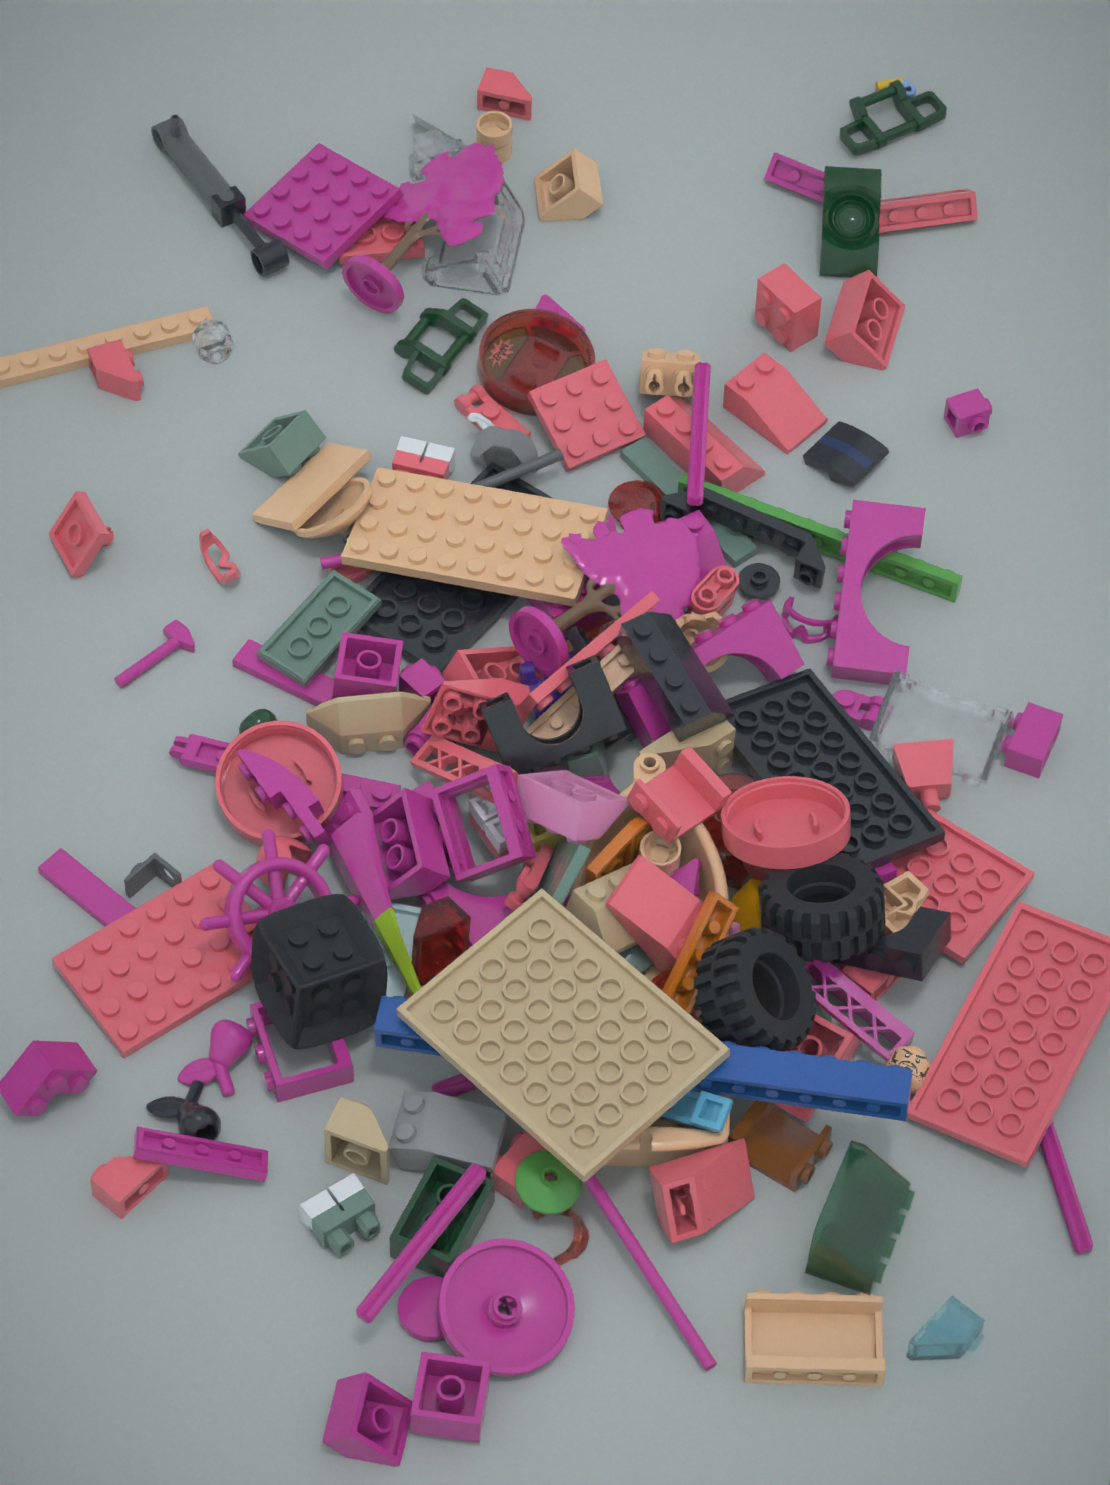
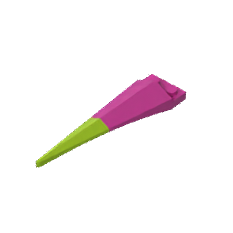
(358, 860)

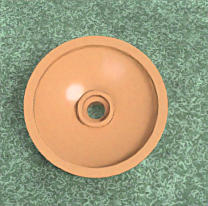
(339, 511)

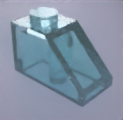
(947, 1333)

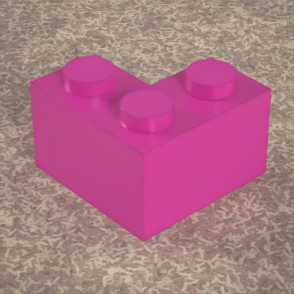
(42, 1073)

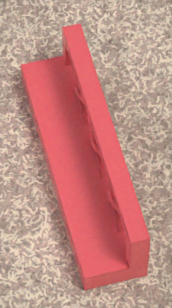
(927, 210)
(457, 757)

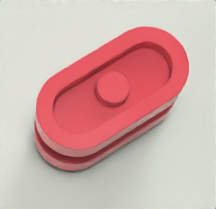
(715, 591)

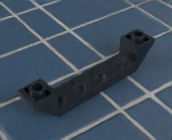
(764, 528)

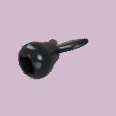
(192, 1117)

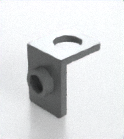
(144, 872)

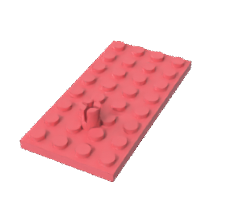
(1019, 1036)

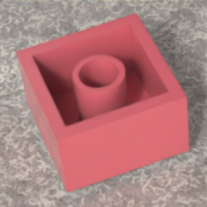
(787, 307)

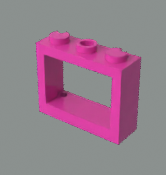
(509, 812)
(303, 1083)

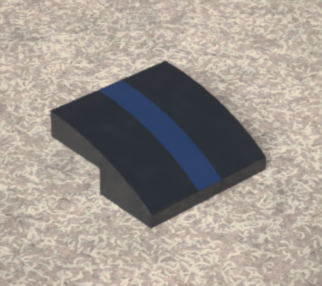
(846, 454)

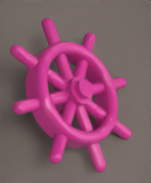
(243, 884)

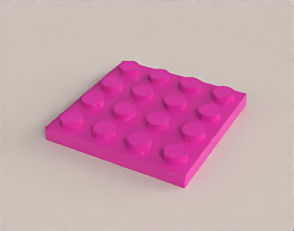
(322, 205)

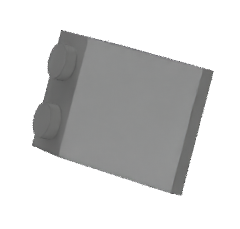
(446, 1128)

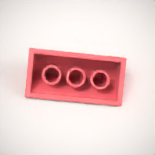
(726, 464)

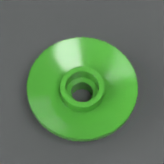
(542, 1194)

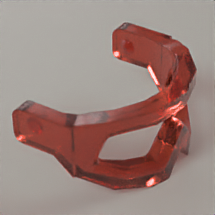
(580, 1230)

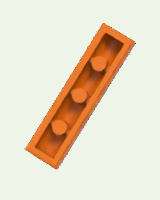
(709, 926)

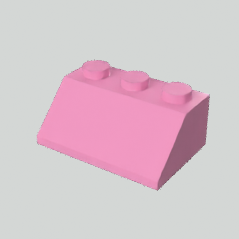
(569, 804)

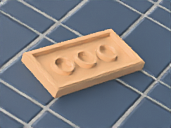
(311, 486)

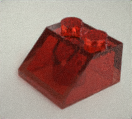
(439, 938)

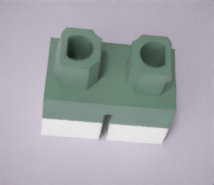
(341, 1213)

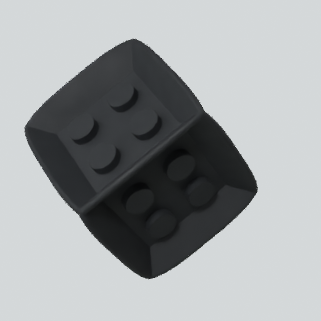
(318, 970)

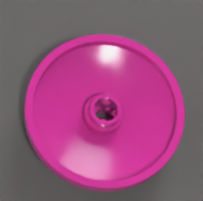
(523, 1283)

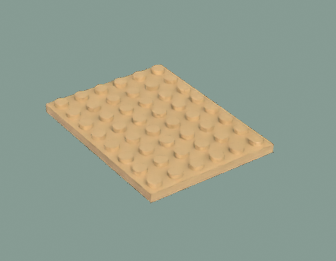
(563, 1034)

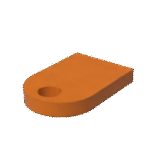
(620, 851)

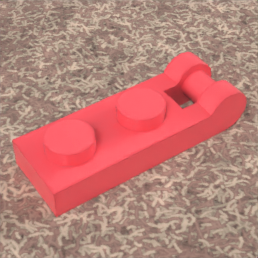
(487, 408)
(529, 877)

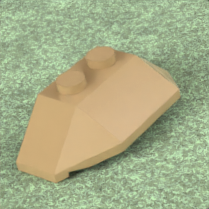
(368, 720)

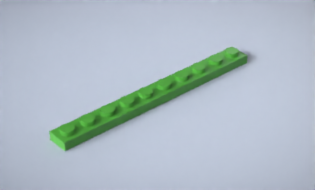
(894, 566)

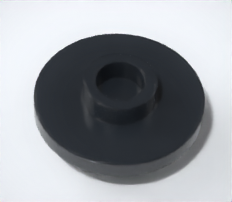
(759, 581)

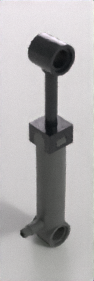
(226, 201)

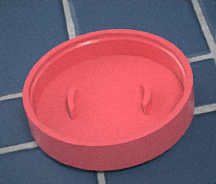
(299, 751)
(786, 822)

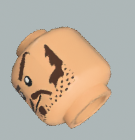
(911, 1058)

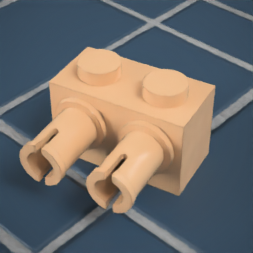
(668, 372)

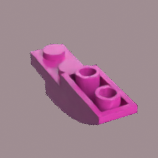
(285, 791)

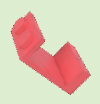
(679, 796)

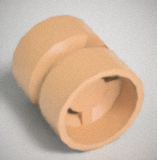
(496, 129)
(660, 853)

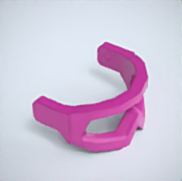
(801, 630)

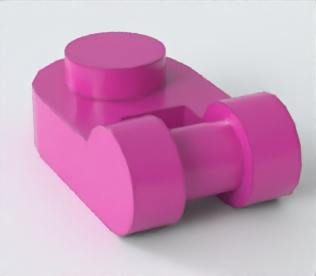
(853, 702)

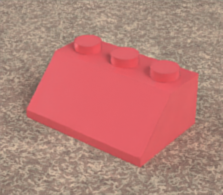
(864, 322)

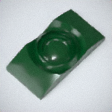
(850, 221)

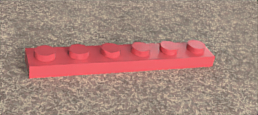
(600, 646)

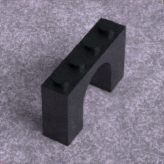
(596, 721)
(910, 950)

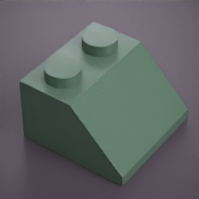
(284, 444)

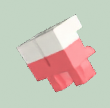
(416, 458)
(487, 825)

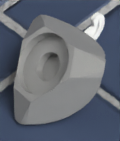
(500, 445)

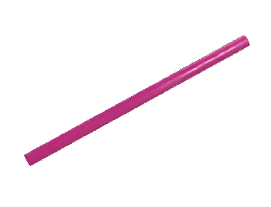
(650, 1273)

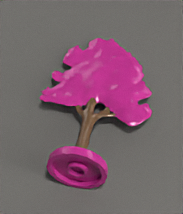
(453, 195)
(628, 564)

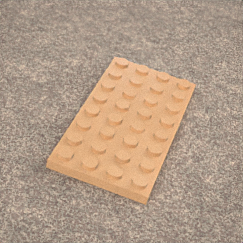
(471, 536)

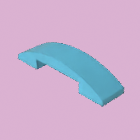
(700, 1111)

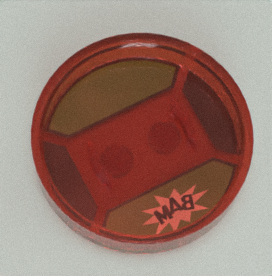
(528, 352)

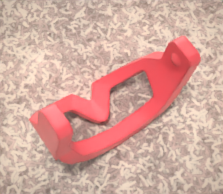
(206, 539)

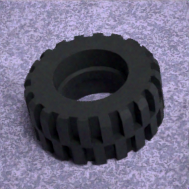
(825, 907)
(755, 990)

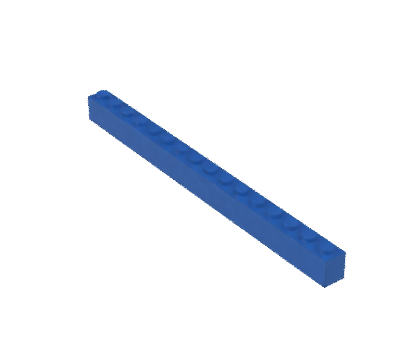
(748, 1074)

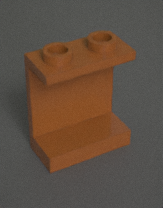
(781, 1145)

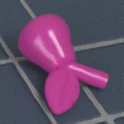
(227, 1045)

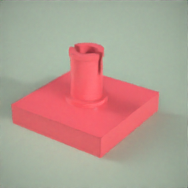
(79, 534)

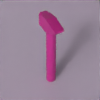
(178, 636)

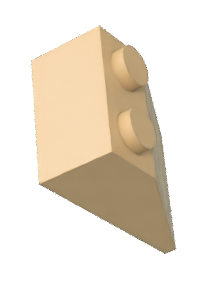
(712, 745)

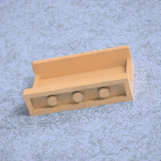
(813, 1338)

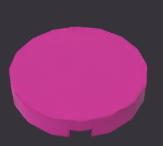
(419, 1309)

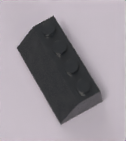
(673, 674)

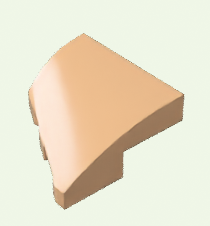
(902, 900)

